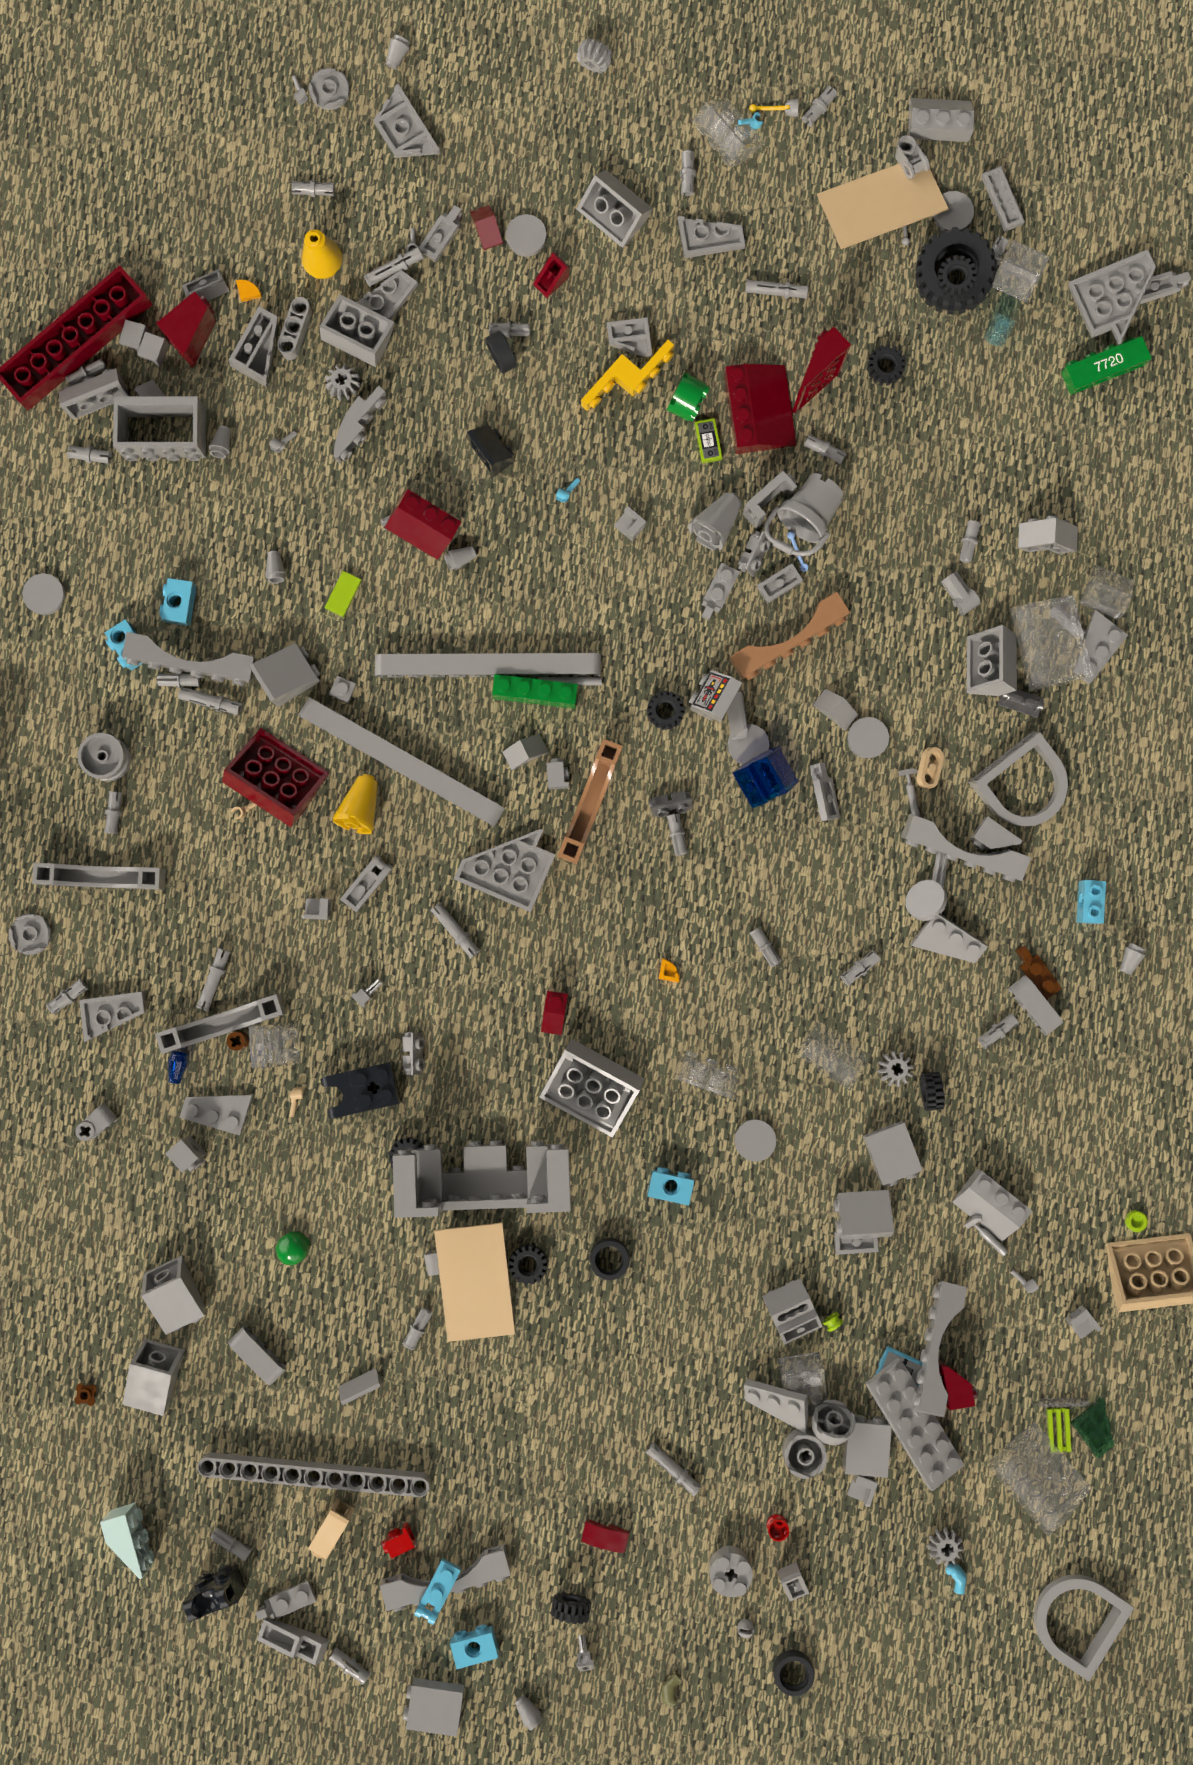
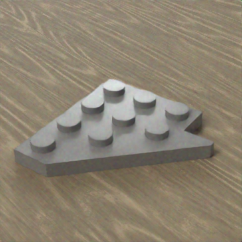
(1112, 294)
(509, 871)

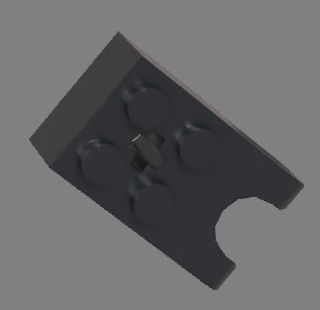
(357, 1090)
(214, 1592)

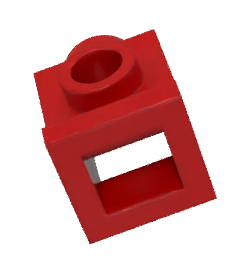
(399, 1541)

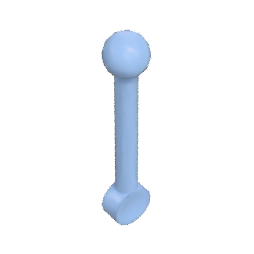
(791, 535)

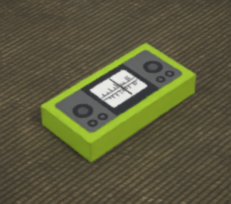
(708, 440)

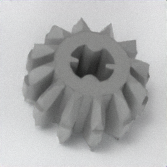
(594, 55)
(350, 380)
(889, 1073)
(940, 1542)

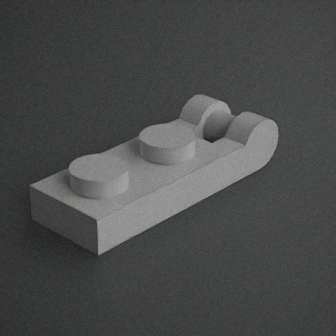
(366, 884)

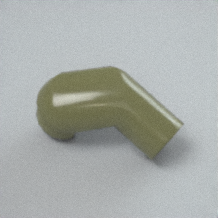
(668, 1692)

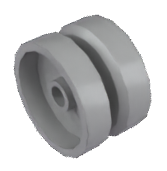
(95, 765)

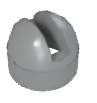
(745, 1625)

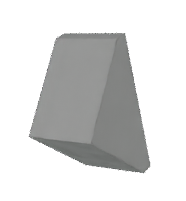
(835, 708)
(525, 751)
(792, 1581)

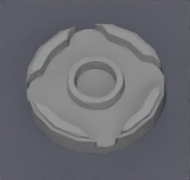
(334, 92)
(959, 212)
(526, 235)
(43, 594)
(868, 737)
(748, 748)
(926, 900)
(36, 933)
(755, 1140)

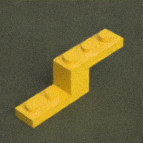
(628, 376)

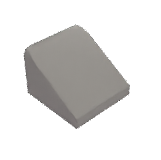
(148, 389)

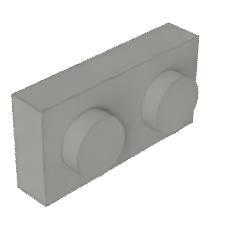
(779, 583)
(853, 1246)

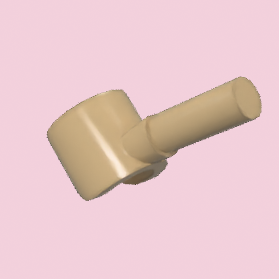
(243, 810)
(296, 1093)

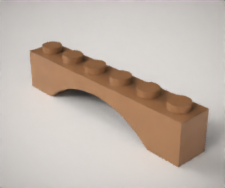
(753, 658)
(590, 801)

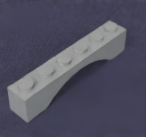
(142, 649)
(924, 832)
(99, 876)
(221, 1023)
(931, 1394)
(405, 1590)

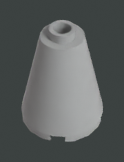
(716, 521)

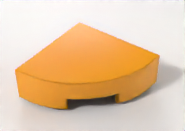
(247, 290)
(668, 971)

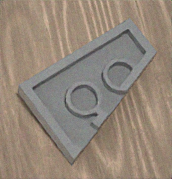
(108, 1012)
(779, 1402)

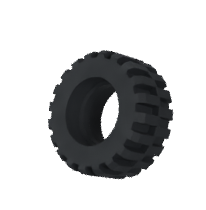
(948, 245)

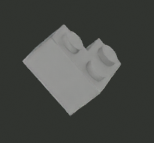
(1048, 534)

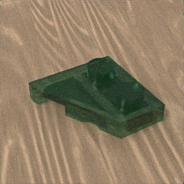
(1094, 1428)

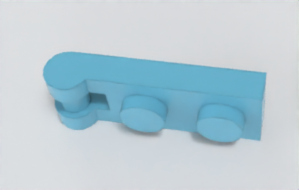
(438, 1590)

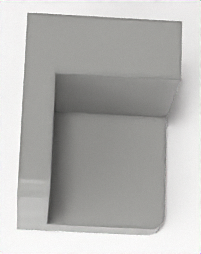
(132, 334)
(153, 348)
(630, 524)
(317, 909)
(1082, 1322)
(863, 1488)

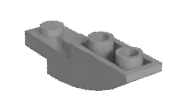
(351, 429)

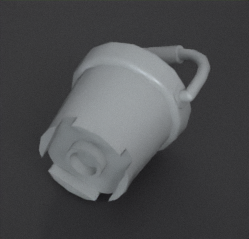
(807, 514)

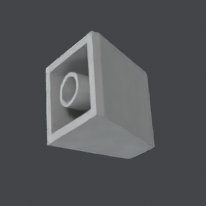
(285, 674)
(172, 1295)
(153, 1377)

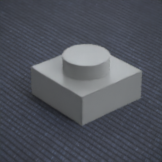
(342, 689)

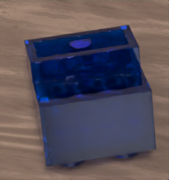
(765, 777)

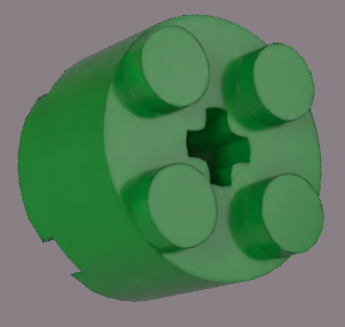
(686, 397)

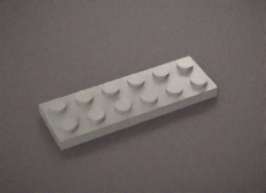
(917, 1431)

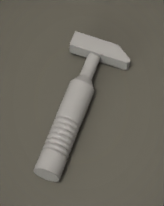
(911, 790)
(986, 1234)

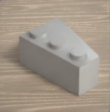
(256, 347)

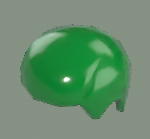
(292, 1248)

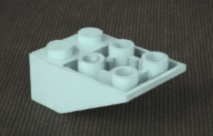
(128, 1539)

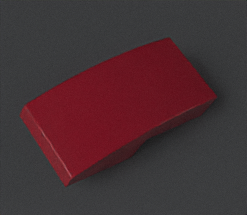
(603, 1537)

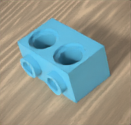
(112, 635)

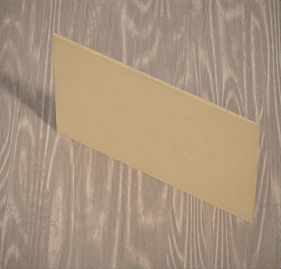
(880, 204)
(474, 1282)

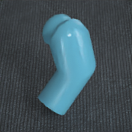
(959, 1576)

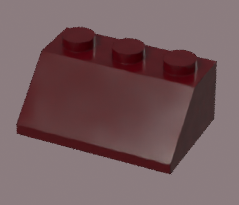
(422, 524)

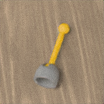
(790, 107)

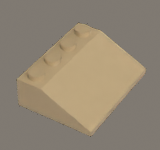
(1151, 1272)

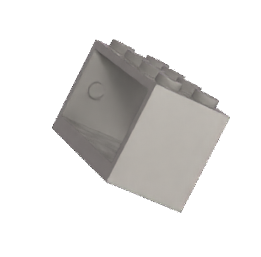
(159, 407)

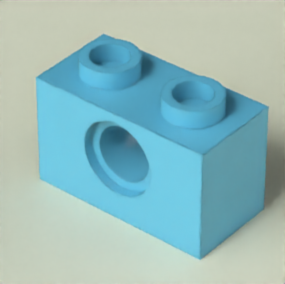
(183, 613)
(1091, 902)
(680, 1194)
(466, 1655)

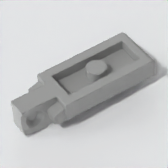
(441, 234)
(1165, 285)
(719, 590)
(824, 793)
(287, 1601)

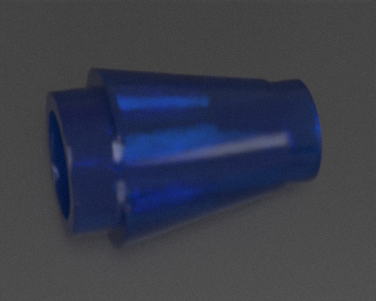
(176, 1066)

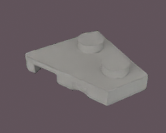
(631, 336)

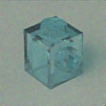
(999, 330)

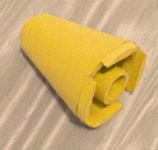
(320, 255)
(358, 806)

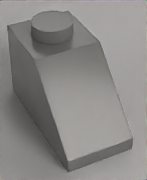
(992, 835)

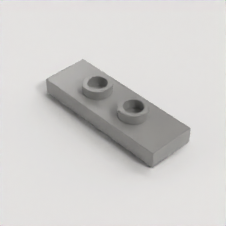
(1002, 198)

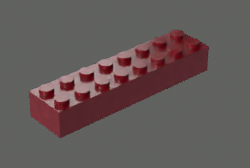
(73, 338)

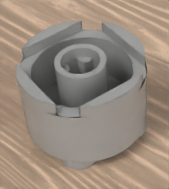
(811, 1463)
(739, 1580)

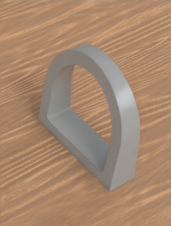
(1033, 740)
(1104, 1638)

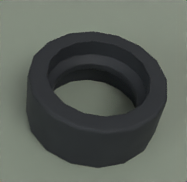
(501, 352)
(606, 1275)
(805, 1685)

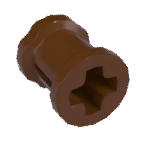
(231, 1042)

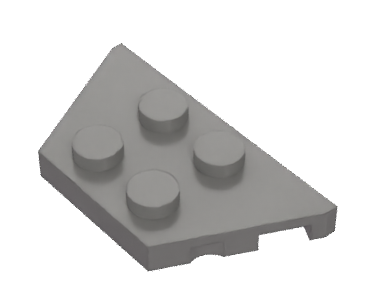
(403, 128)

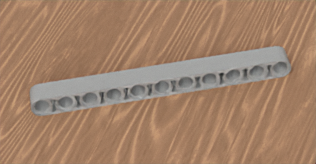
(488, 664)
(401, 761)
(305, 1479)

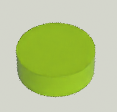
(1136, 1221)

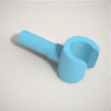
(752, 121)
(563, 495)

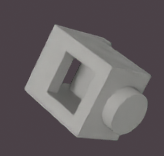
(557, 774)

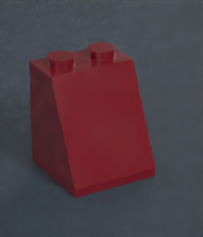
(189, 326)

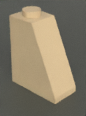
(331, 1529)

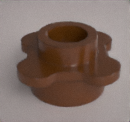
(91, 1392)

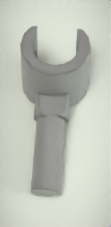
(300, 95)
(412, 240)
(277, 446)
(1030, 1286)

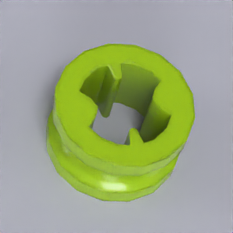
(833, 1321)

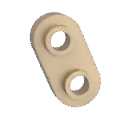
(930, 768)

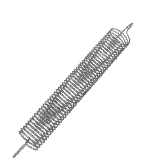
(1068, 1404)

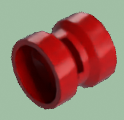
(779, 1532)

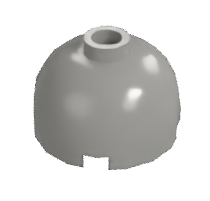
(833, 1422)

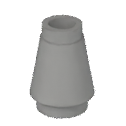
(397, 50)
(221, 443)
(457, 558)
(274, 568)
(1132, 957)
(528, 1712)

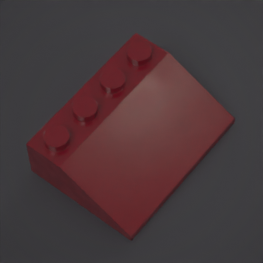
(824, 365)
(759, 407)
(274, 777)

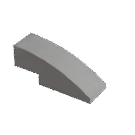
(293, 1641)

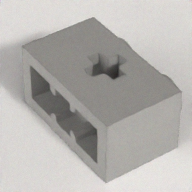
(186, 1154)

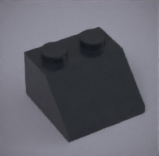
(490, 448)

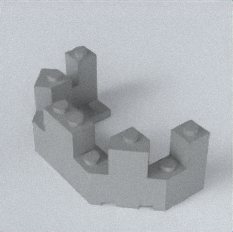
(485, 1183)

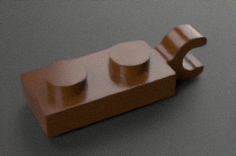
(1038, 973)

